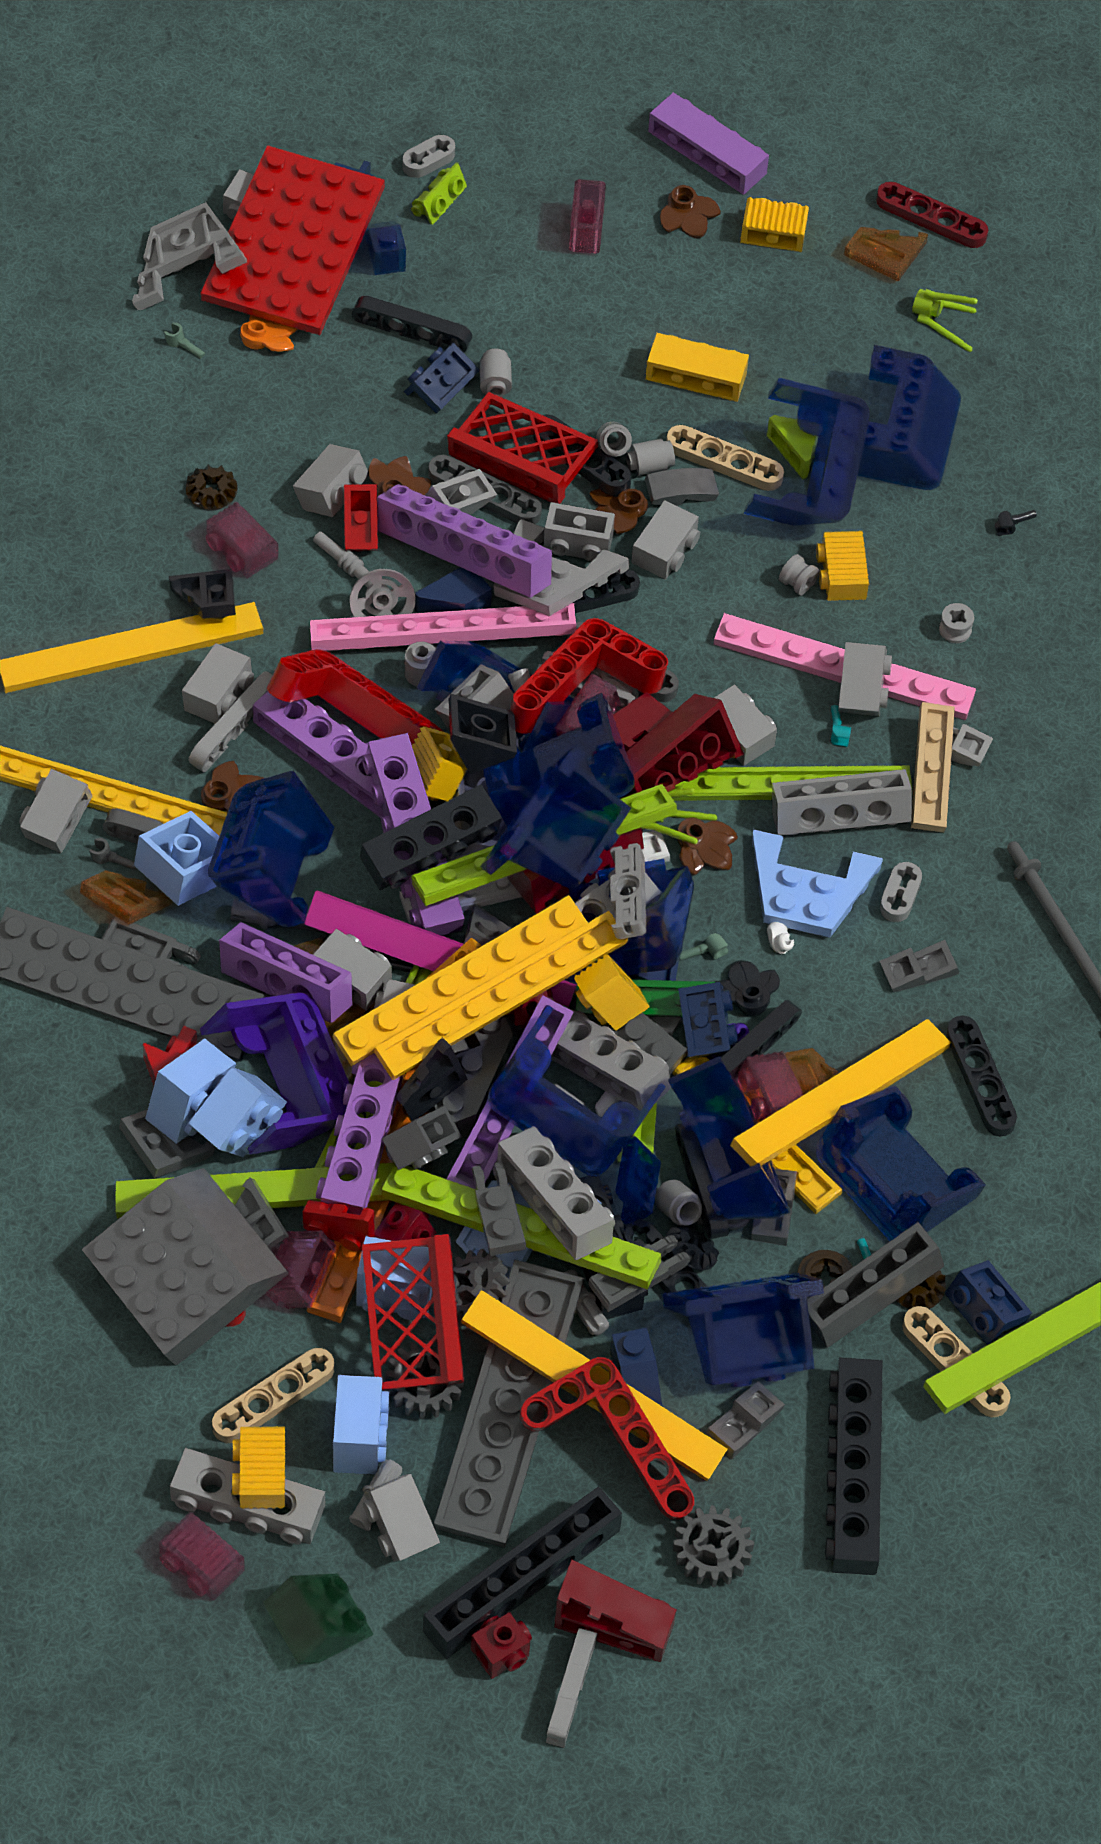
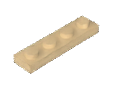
(932, 767)

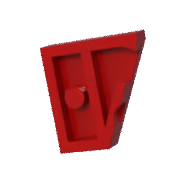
(338, 1224)

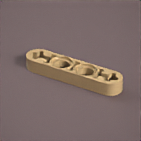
(727, 453)
(944, 1334)
(270, 1392)

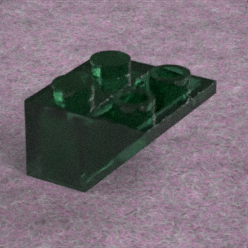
(317, 1616)

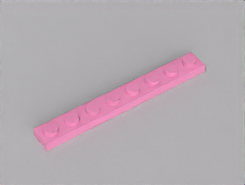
(437, 626)
(828, 661)

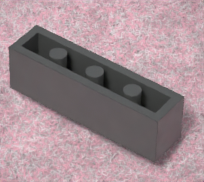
(874, 1284)

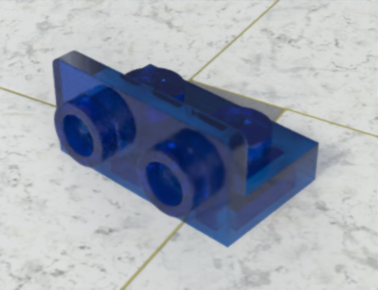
(637, 1181)

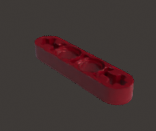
(934, 211)

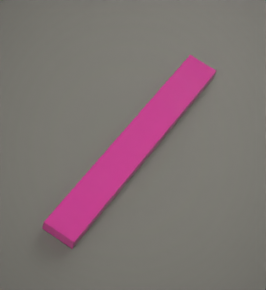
(395, 936)

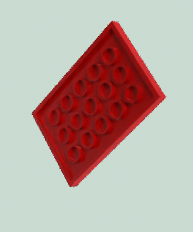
(298, 238)

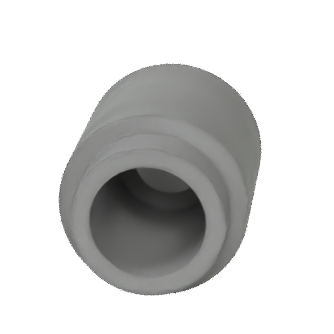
(495, 372)
(623, 442)
(650, 457)
(416, 661)
(678, 1202)

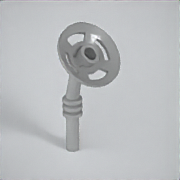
(377, 591)

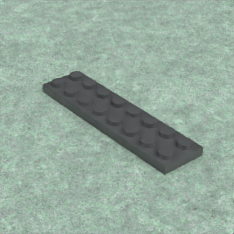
(114, 979)
(494, 1443)

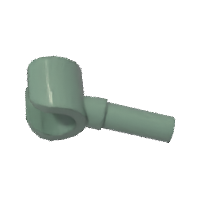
(178, 339)
(713, 944)

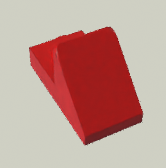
(360, 517)
(157, 1059)

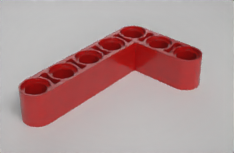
(590, 646)
(347, 690)
(620, 1427)

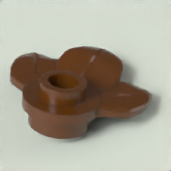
(688, 215)
(395, 473)
(626, 507)
(226, 782)
(711, 847)

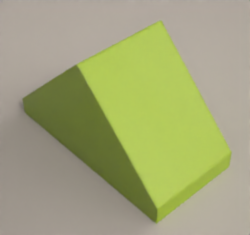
(792, 443)

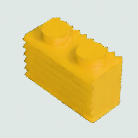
(774, 224)
(844, 565)
(438, 764)
(610, 993)
(261, 1467)

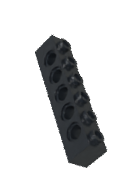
(863, 1380)
(522, 1571)

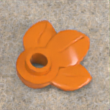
(266, 333)

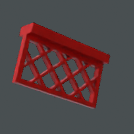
(508, 463)
(445, 1311)

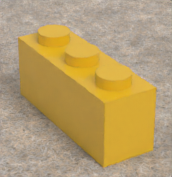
(697, 367)

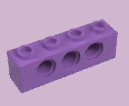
(284, 969)

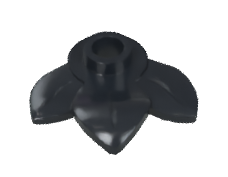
(750, 987)

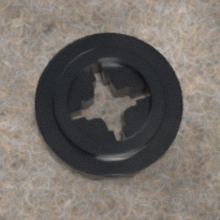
(696, 1245)

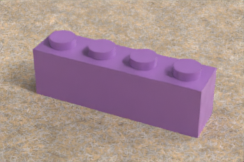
(708, 143)

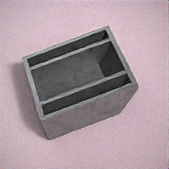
(185, 1263)

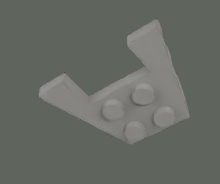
(179, 243)
(566, 579)

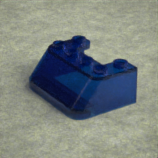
(920, 424)

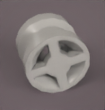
(799, 574)
(958, 631)

